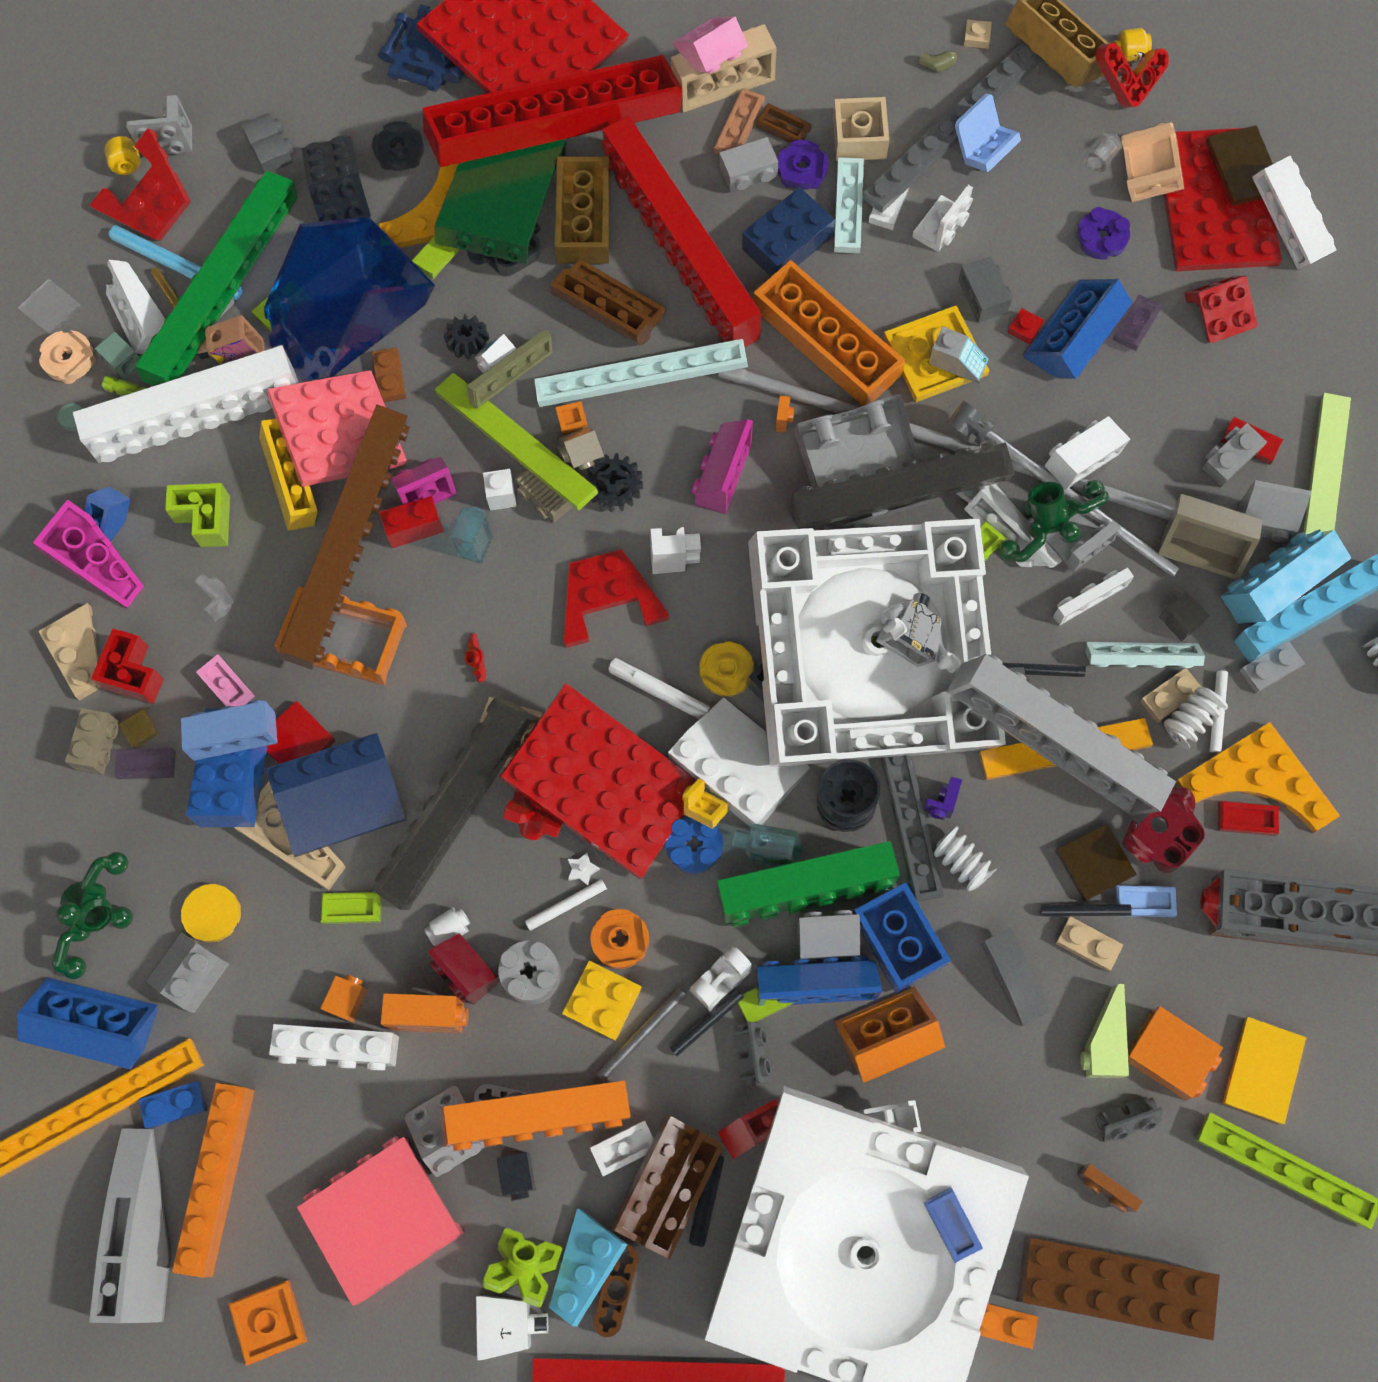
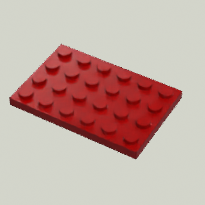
(1204, 224)
(600, 780)

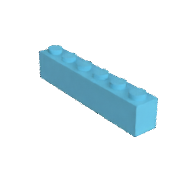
(1310, 610)

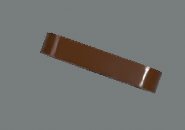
(617, 1316)

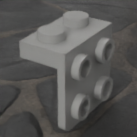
(427, 1132)

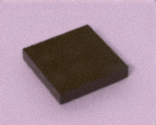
(1096, 862)

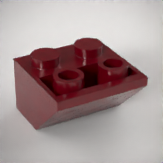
(464, 967)

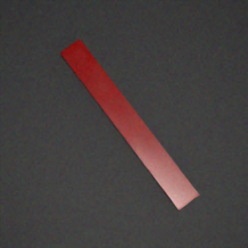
(651, 1371)

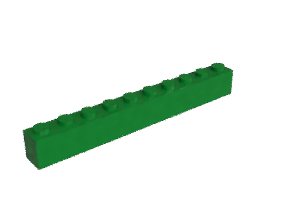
(217, 280)

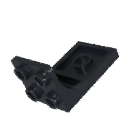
(335, 180)

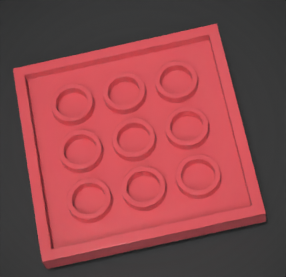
(326, 423)

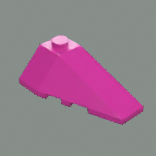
(83, 549)

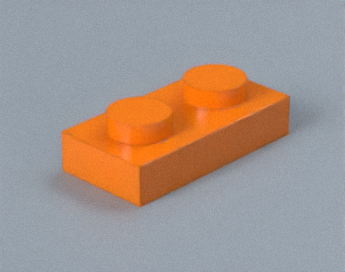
(1009, 1326)

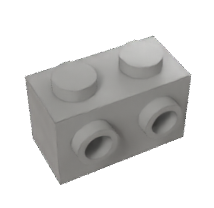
(748, 164)
(1228, 460)

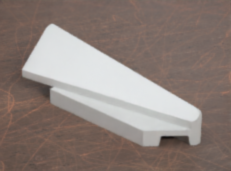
(133, 306)

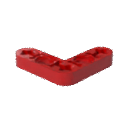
(1130, 90)

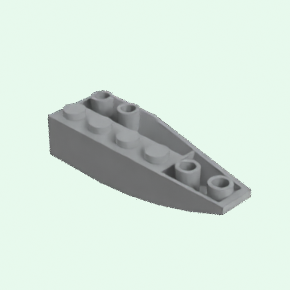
(133, 1237)

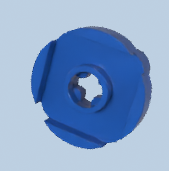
(706, 855)

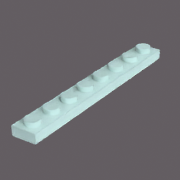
(641, 372)

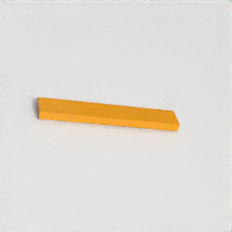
(1020, 758)

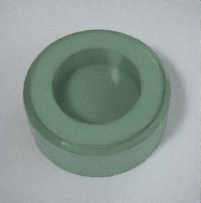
(66, 417)

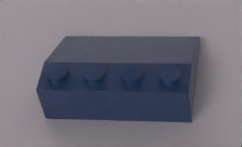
(335, 794)

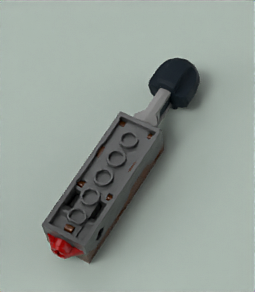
(1292, 911)

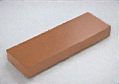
(740, 121)

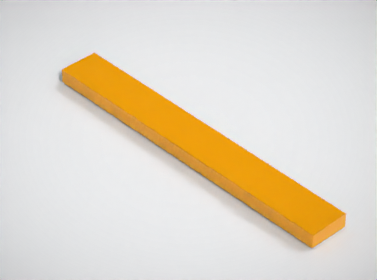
(98, 1105)

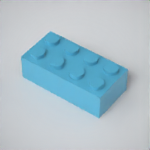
(1285, 576)

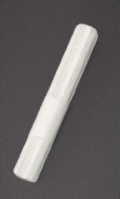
(658, 688)

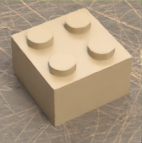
(861, 128)

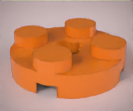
(633, 949)

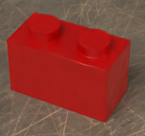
(411, 522)

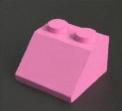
(712, 43)

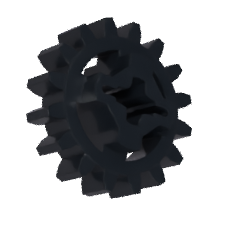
(624, 487)

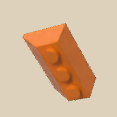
(890, 1034)

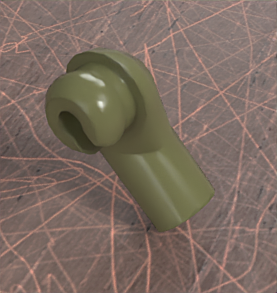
(940, 62)

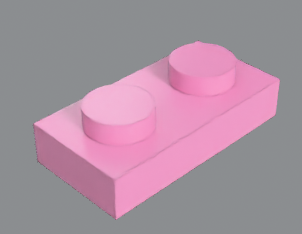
(225, 683)

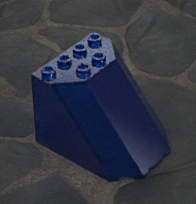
(341, 294)

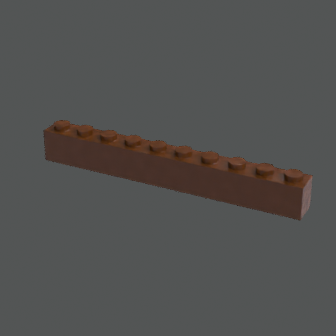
(343, 538)

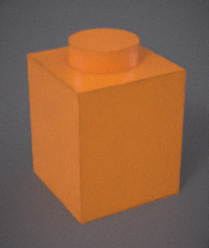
(345, 998)

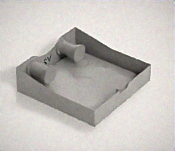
(855, 444)

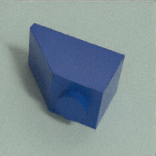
(108, 510)

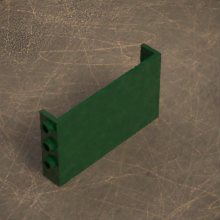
(498, 201)

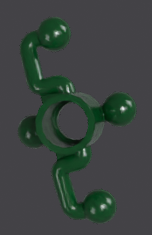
(1051, 515)
(88, 911)

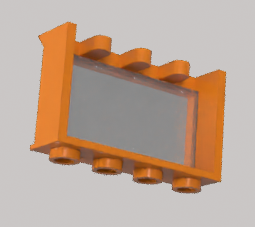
(361, 639)

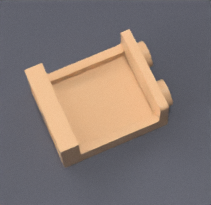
(1152, 162)

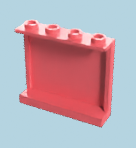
(378, 1220)

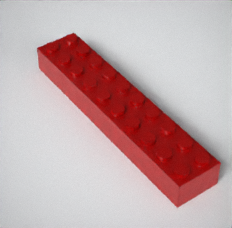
(550, 110)
(680, 234)

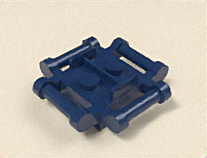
(418, 58)

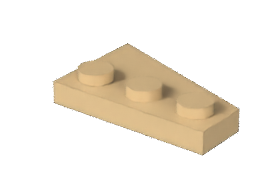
(74, 649)

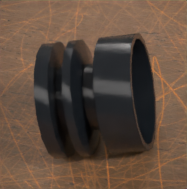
(848, 780)

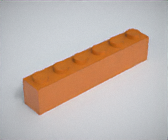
(533, 1114)
(213, 1181)

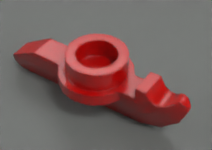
(474, 657)

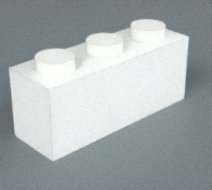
(1086, 451)

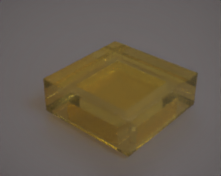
(139, 729)

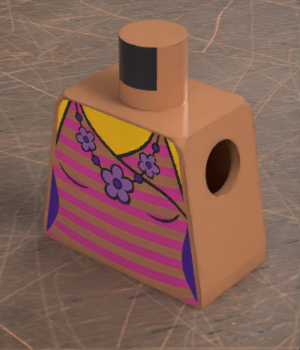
(231, 341)

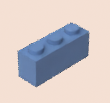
(228, 730)

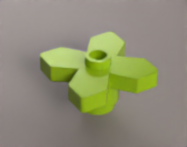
(522, 1266)

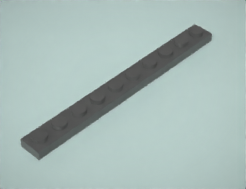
(943, 133)

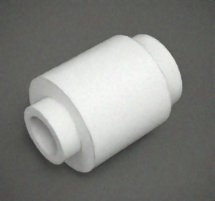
(447, 926)

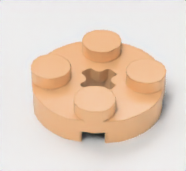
(72, 368)

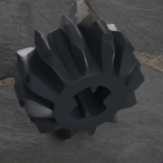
(466, 336)

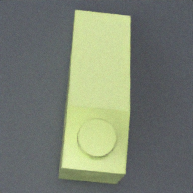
(1107, 1045)

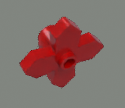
(530, 818)

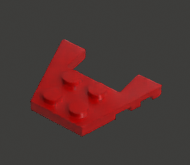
(154, 201)
(603, 584)

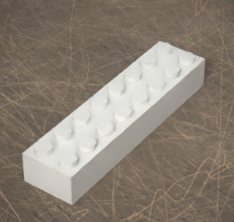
(183, 405)

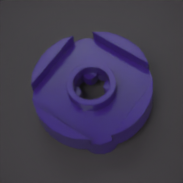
(807, 177)
(1103, 220)

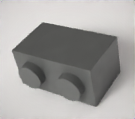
(985, 289)

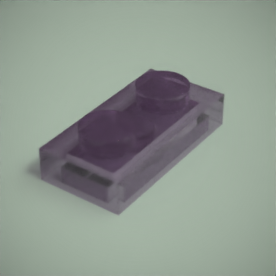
(1137, 322)

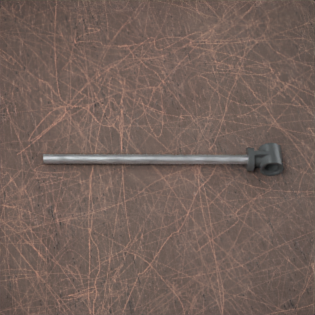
(969, 421)

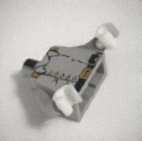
(915, 634)

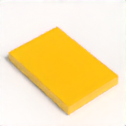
(1264, 1070)

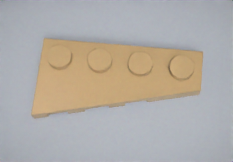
(270, 834)

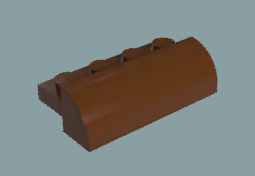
(608, 301)
(667, 1186)

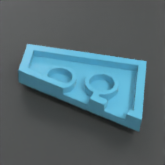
(584, 1267)

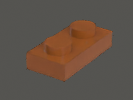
(389, 374)
(1119, 1196)

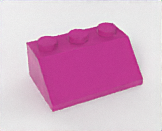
(723, 465)

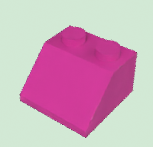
(426, 480)

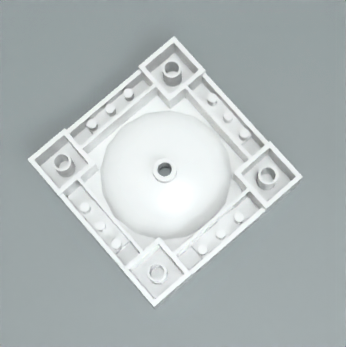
(823, 678)
(846, 1183)

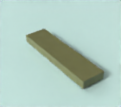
(510, 369)

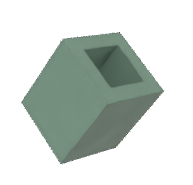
(118, 355)

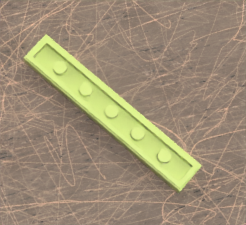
(1327, 463)

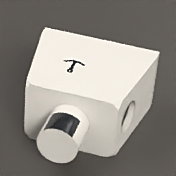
(505, 1326)

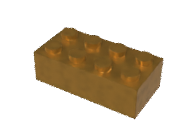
(1058, 38)
(582, 210)

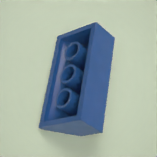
(1079, 327)
(819, 983)
(86, 1023)

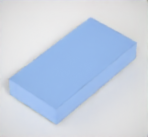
(1148, 900)

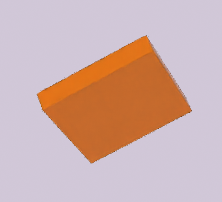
(267, 1322)

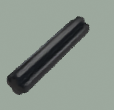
(705, 1207)

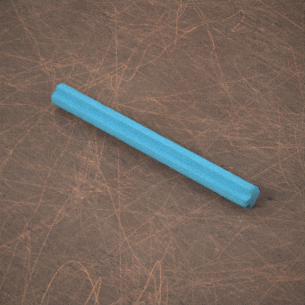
(158, 253)

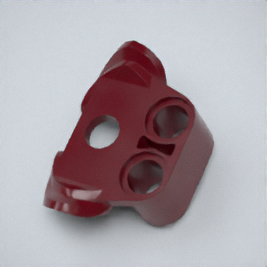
(1150, 845)

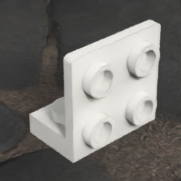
(942, 220)

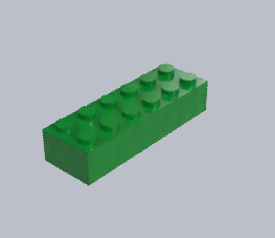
(807, 884)

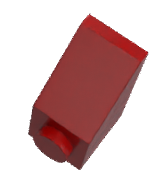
(749, 1130)

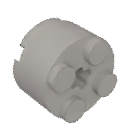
(515, 963)

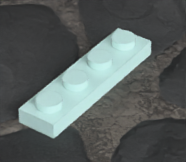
(849, 205)
(1153, 654)

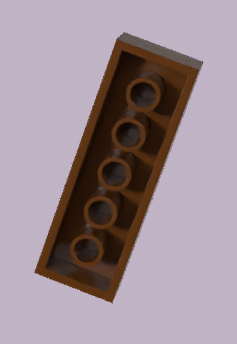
(1118, 1288)

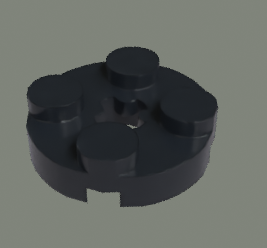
(402, 158)

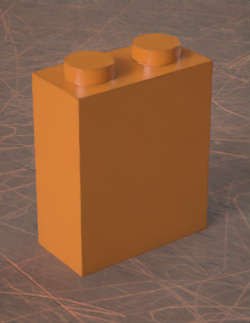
(423, 1013)
(1174, 1054)

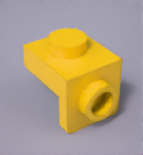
(703, 805)

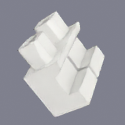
(673, 551)

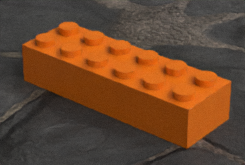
(828, 334)

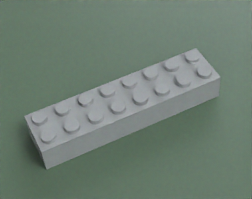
(1061, 735)

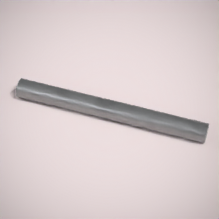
(641, 1034)

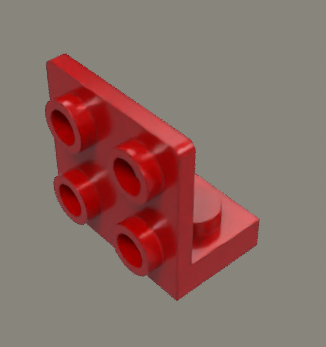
(1224, 307)

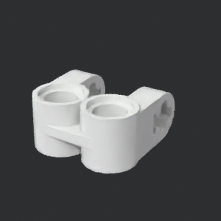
(721, 978)

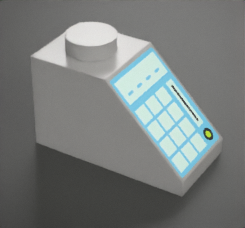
(958, 355)

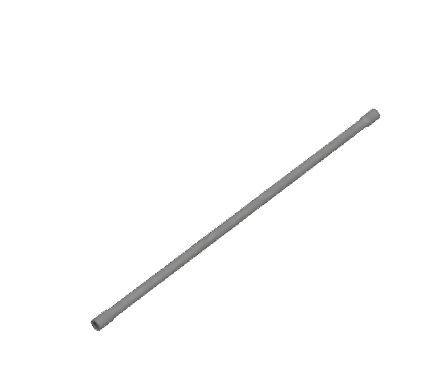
(927, 435)

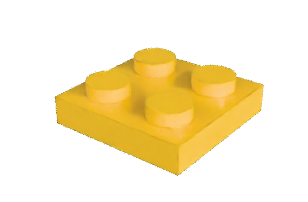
(602, 1000)

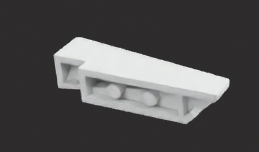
(994, 507)

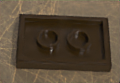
(1238, 158)

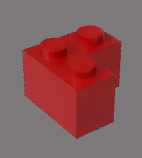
(121, 668)

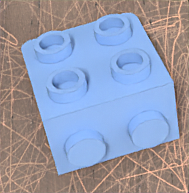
(982, 137)

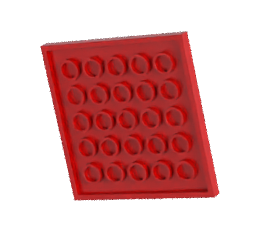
(522, 40)

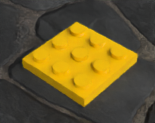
(915, 344)

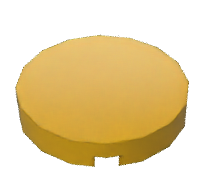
(726, 668)
(210, 913)

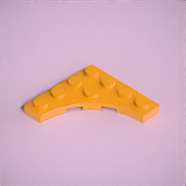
(418, 224)
(1263, 768)

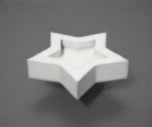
(582, 869)

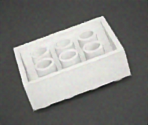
(735, 763)

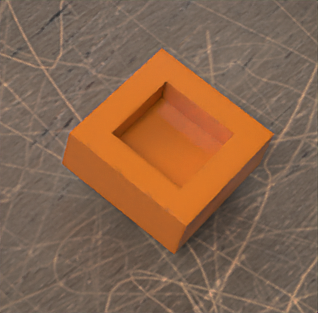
(785, 414)
(571, 417)

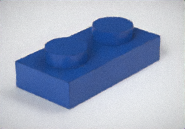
(172, 1105)

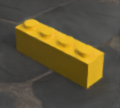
(295, 501)

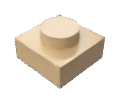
(977, 34)

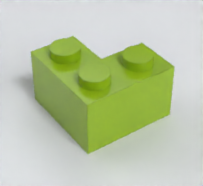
(203, 506)

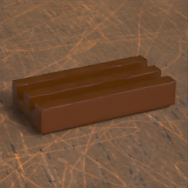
(780, 127)

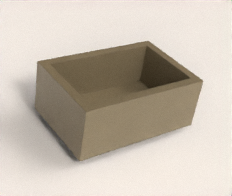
(1210, 536)

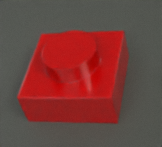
(1025, 326)

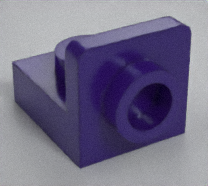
(948, 795)

